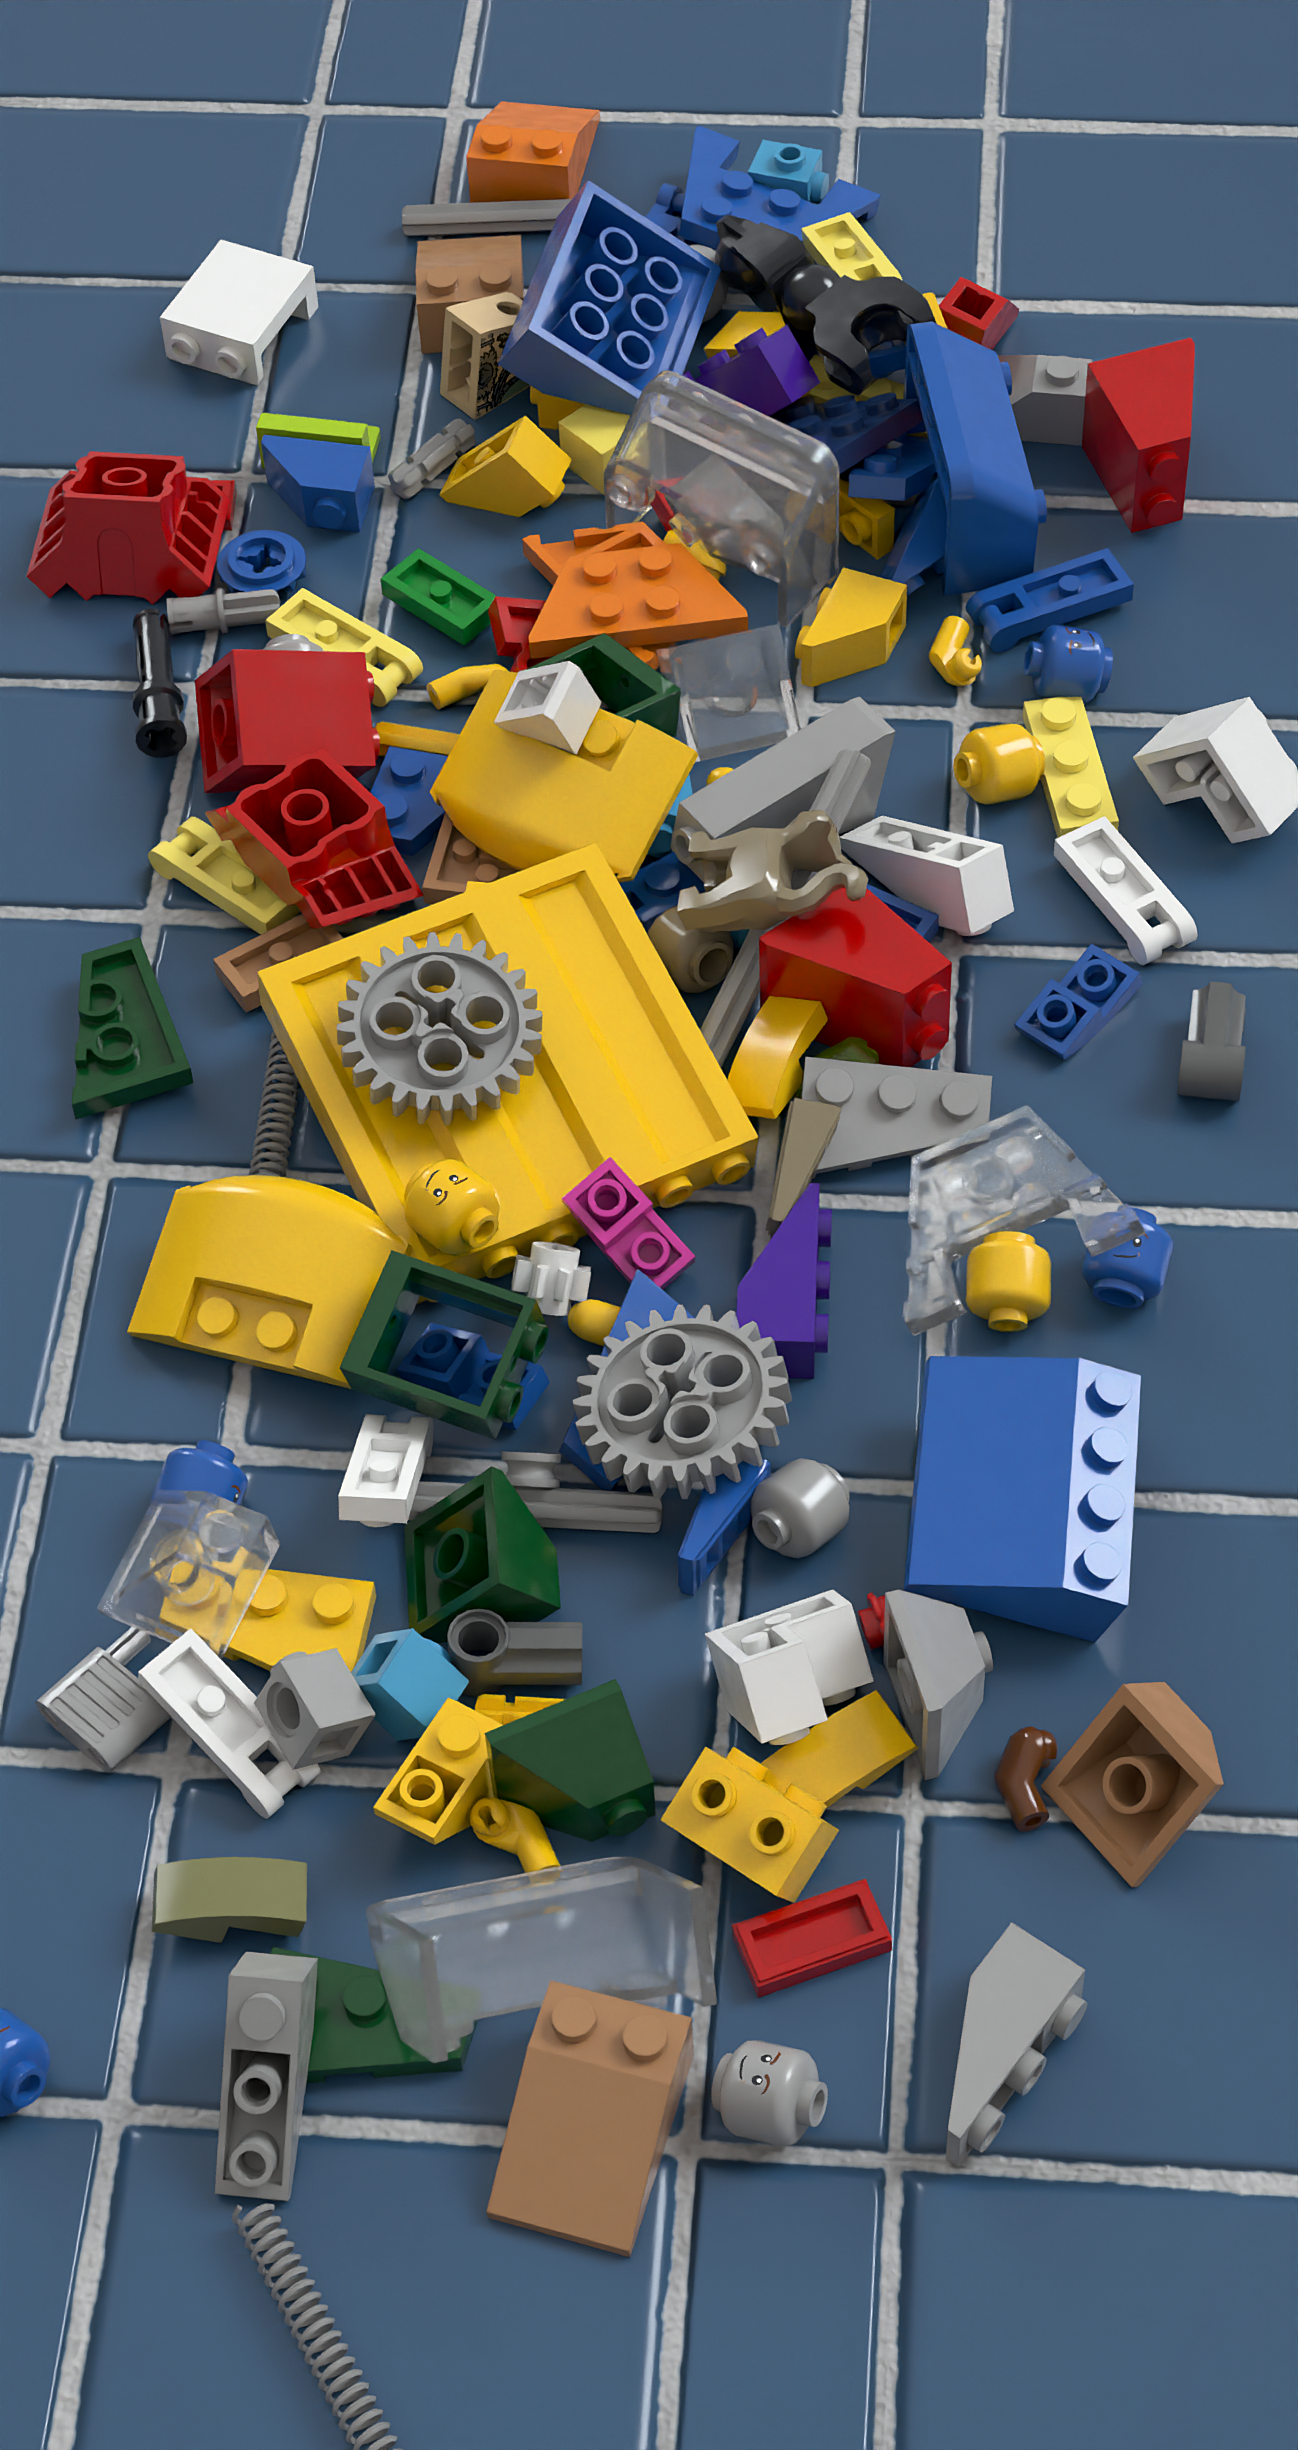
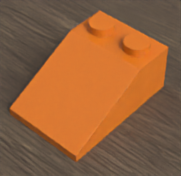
(530, 152)

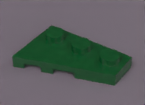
(125, 1032)
(358, 2030)

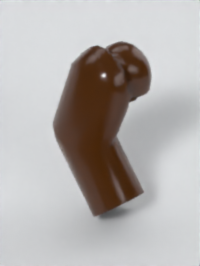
(1016, 1772)

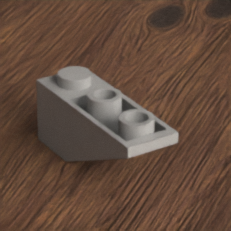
(1012, 2014)
(264, 2073)

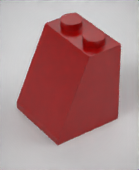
(1141, 430)
(281, 704)
(867, 972)

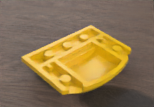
(540, 802)
(264, 1274)

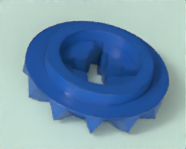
(250, 551)

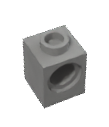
(314, 1707)

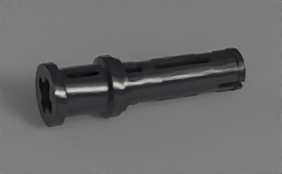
(157, 698)

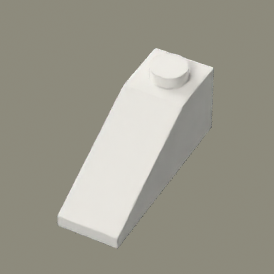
(936, 870)

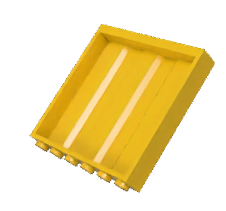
(613, 1077)

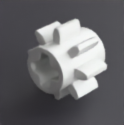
(552, 1277)

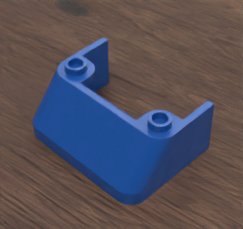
(976, 458)

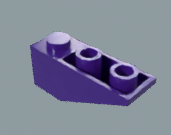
(763, 374)
(787, 1282)

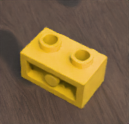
(751, 1824)

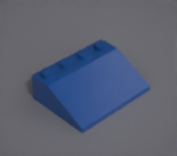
(608, 305)
(1026, 1490)

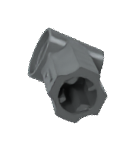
(1213, 1053)
(518, 1652)

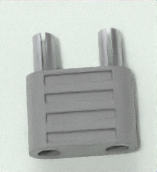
(103, 1704)

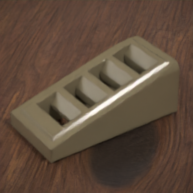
(804, 1143)

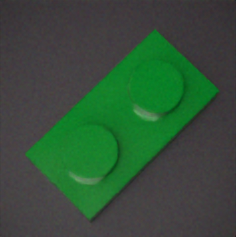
(439, 596)

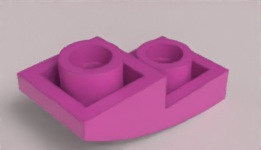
(627, 1226)

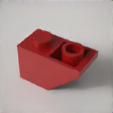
(977, 313)

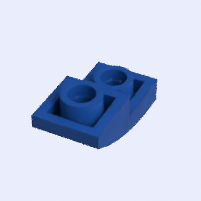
(1080, 1005)
(463, 1368)

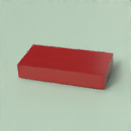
(811, 1938)

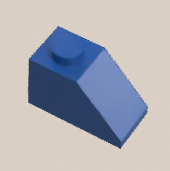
(321, 480)

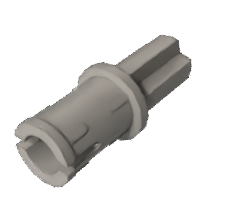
(221, 610)

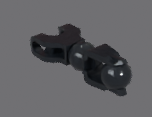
(841, 312)

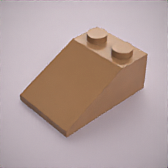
(462, 272)
(591, 2117)

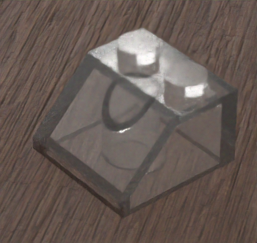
(732, 691)

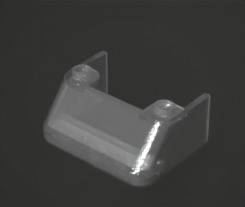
(739, 471)
(501, 1940)

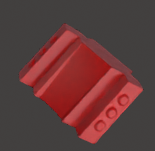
(129, 529)
(318, 842)

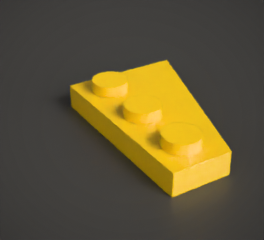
(305, 1615)

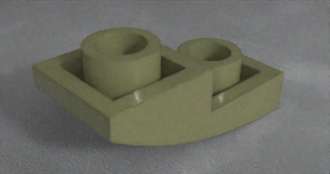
(217, 1893)

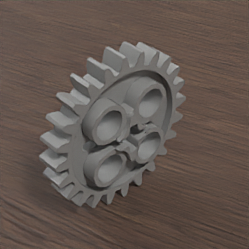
(439, 1028)
(681, 1384)

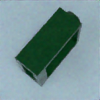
(645, 696)
(387, 1317)

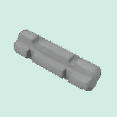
(432, 458)

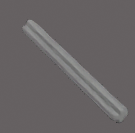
(743, 978)

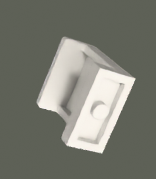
(236, 309)

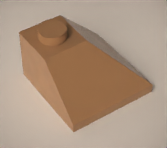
(1137, 1777)

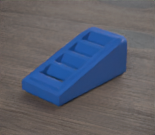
(717, 1525)

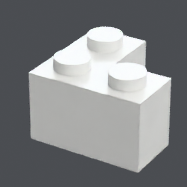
(1229, 762)
(789, 1665)

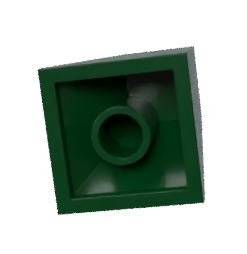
(478, 1554)
(575, 1765)

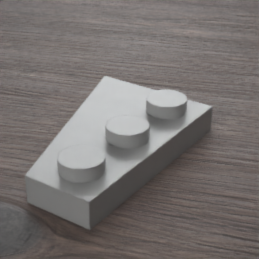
(892, 1108)

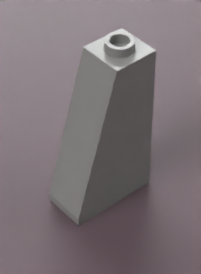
(787, 779)

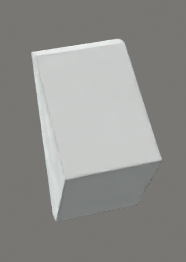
(550, 706)

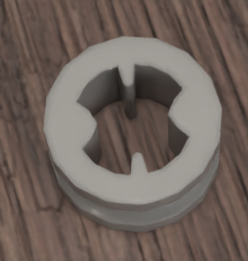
(531, 1469)

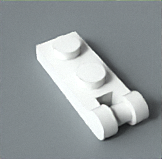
(1125, 889)
(385, 1470)
(221, 1719)

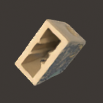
(471, 350)

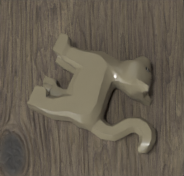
(753, 871)

